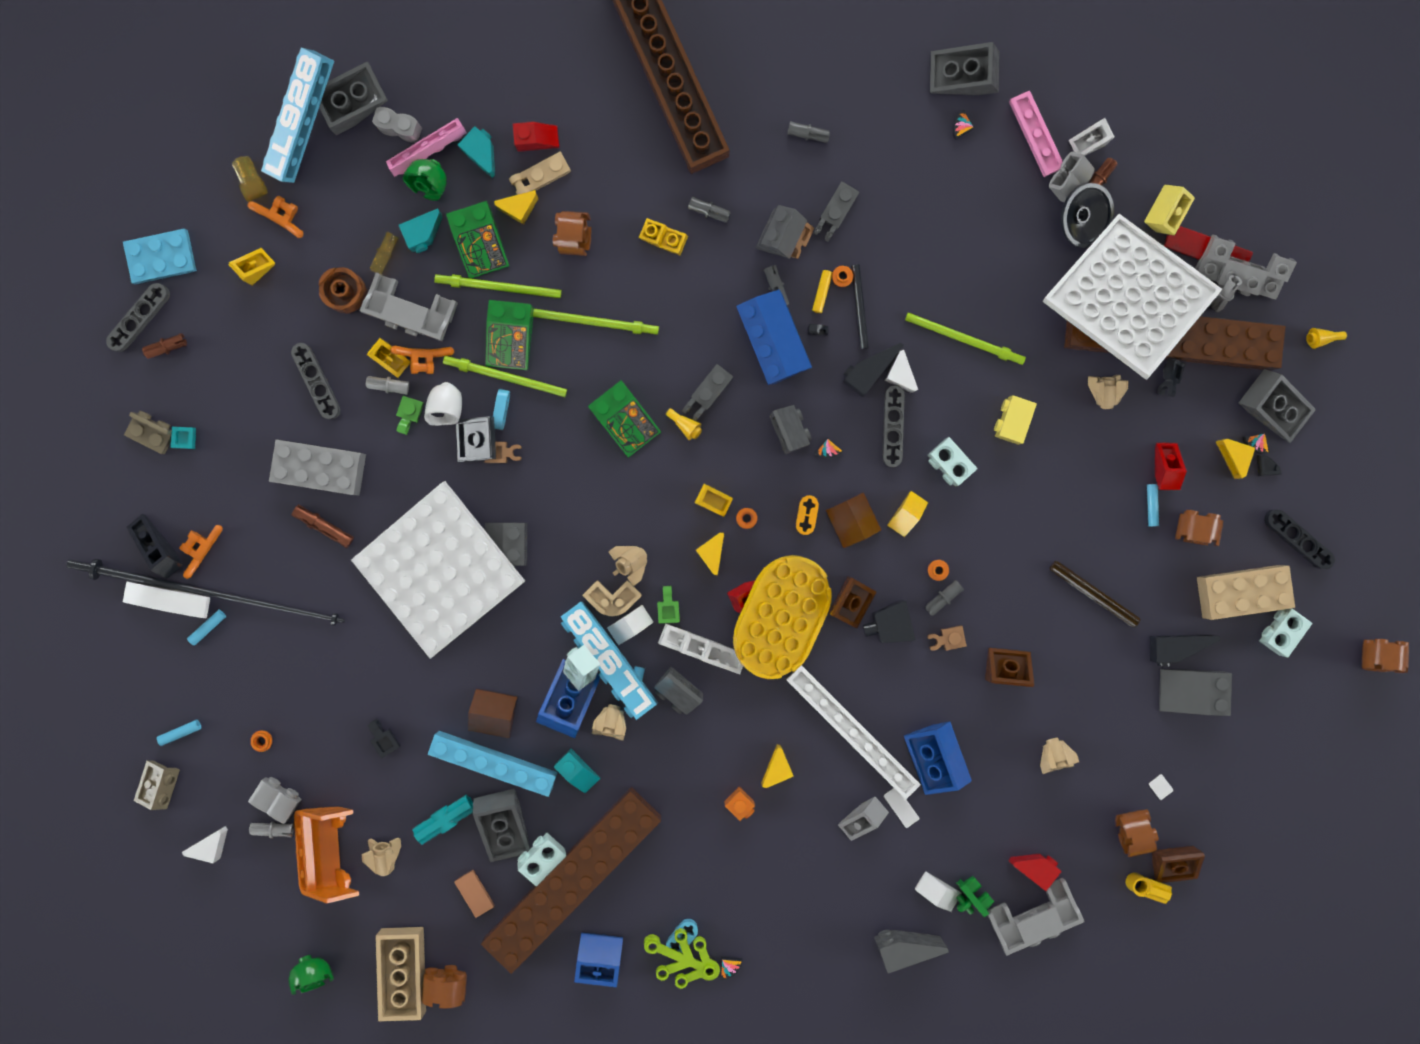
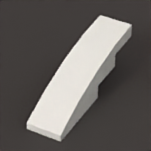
(166, 599)
(700, 648)

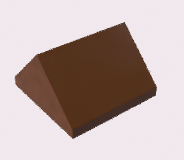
(853, 520)
(852, 602)
(1009, 667)
(492, 713)
(1177, 864)

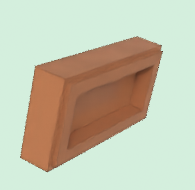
(474, 893)

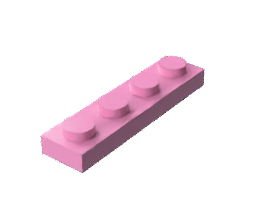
(1036, 133)
(422, 149)

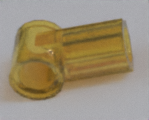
(251, 184)

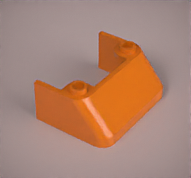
(319, 854)

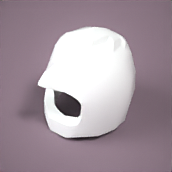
(444, 399)

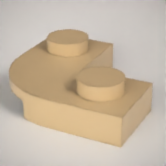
(611, 604)

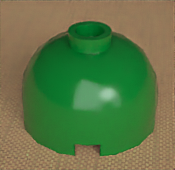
(426, 177)
(309, 974)

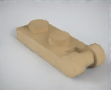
(541, 174)

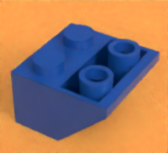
(598, 960)

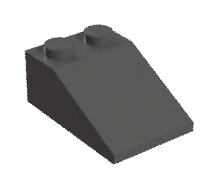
(965, 70)
(351, 98)
(1277, 404)
(790, 429)
(678, 691)
(1195, 692)
(501, 825)
(906, 948)

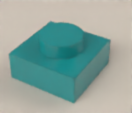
(183, 437)

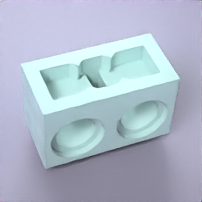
(955, 457)
(1289, 635)
(581, 667)
(545, 861)

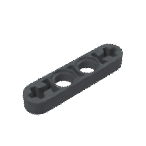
(141, 320)
(317, 380)
(893, 426)

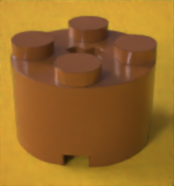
(572, 233)
(332, 296)
(1199, 528)
(1385, 656)
(1136, 833)
(444, 987)

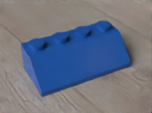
(774, 337)

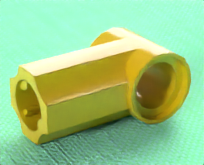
(1149, 888)

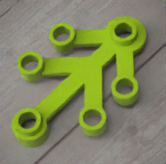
(683, 959)

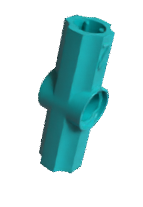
(443, 819)

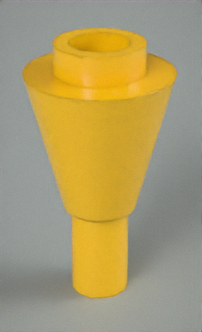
(1320, 337)
(689, 427)

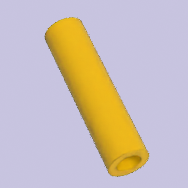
(822, 291)

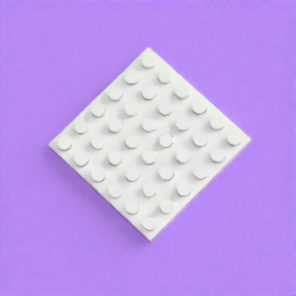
(1132, 296)
(437, 569)

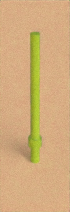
(457, 281)
(637, 327)
(1002, 353)
(466, 365)

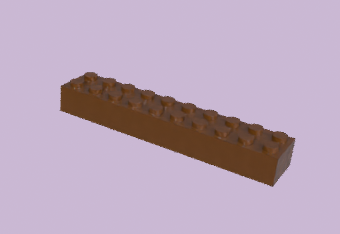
(673, 82)
(1213, 342)
(571, 880)

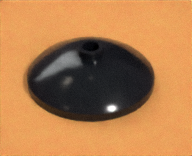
(1086, 214)

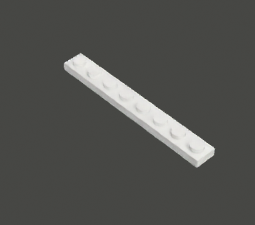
(853, 732)

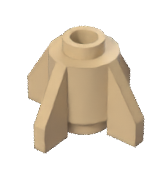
(1107, 390)
(630, 562)
(610, 723)
(1057, 756)
(382, 856)

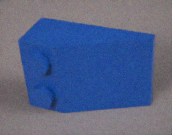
(565, 705)

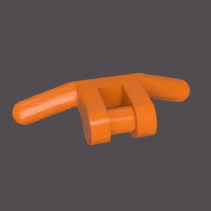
(273, 214)
(417, 367)
(199, 554)

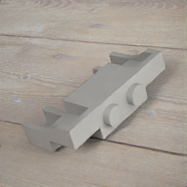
(1256, 279)
(412, 317)
(1038, 923)

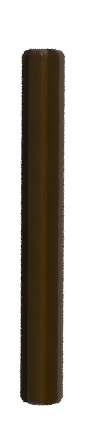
(1095, 594)

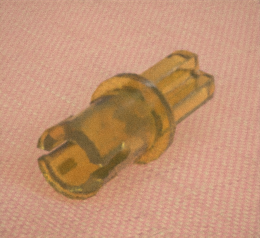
(383, 253)

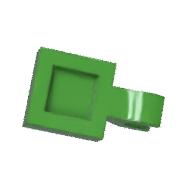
(409, 411)
(668, 610)

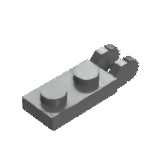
(837, 209)
(709, 390)

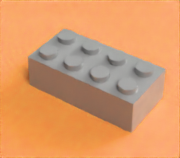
(317, 467)

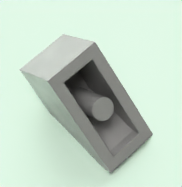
(864, 818)

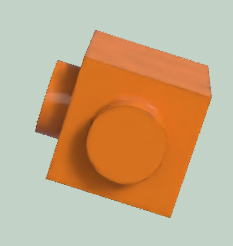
(740, 804)

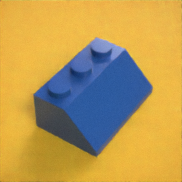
(938, 758)

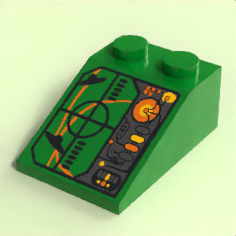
(478, 239)
(508, 334)
(624, 418)

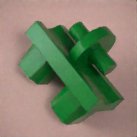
(981, 903)

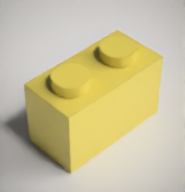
(1169, 209)
(1015, 419)

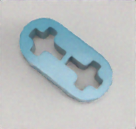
(501, 408)
(690, 936)

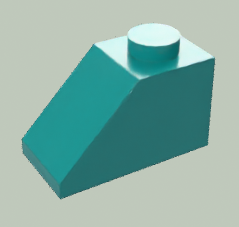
(479, 149)
(421, 230)
(576, 771)

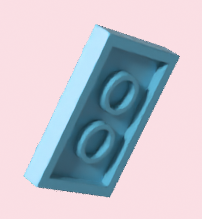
(159, 256)

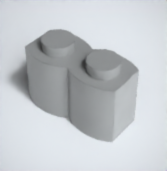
(397, 124)
(1073, 172)
(275, 800)

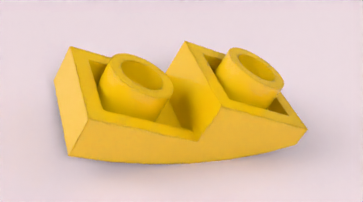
(663, 237)

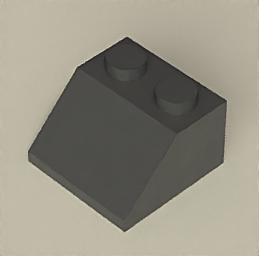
(782, 231)
(511, 540)

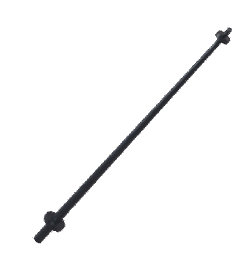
(96, 569)

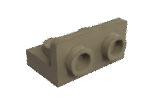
(148, 432)
(156, 786)

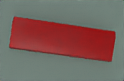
(1194, 244)

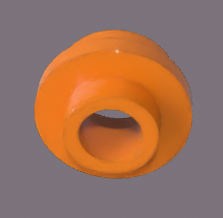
(839, 282)
(751, 523)
(931, 570)
(256, 745)

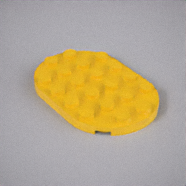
(782, 617)

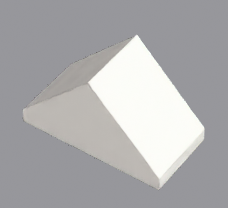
(1092, 138)
(901, 374)
(630, 625)
(208, 848)
(937, 891)

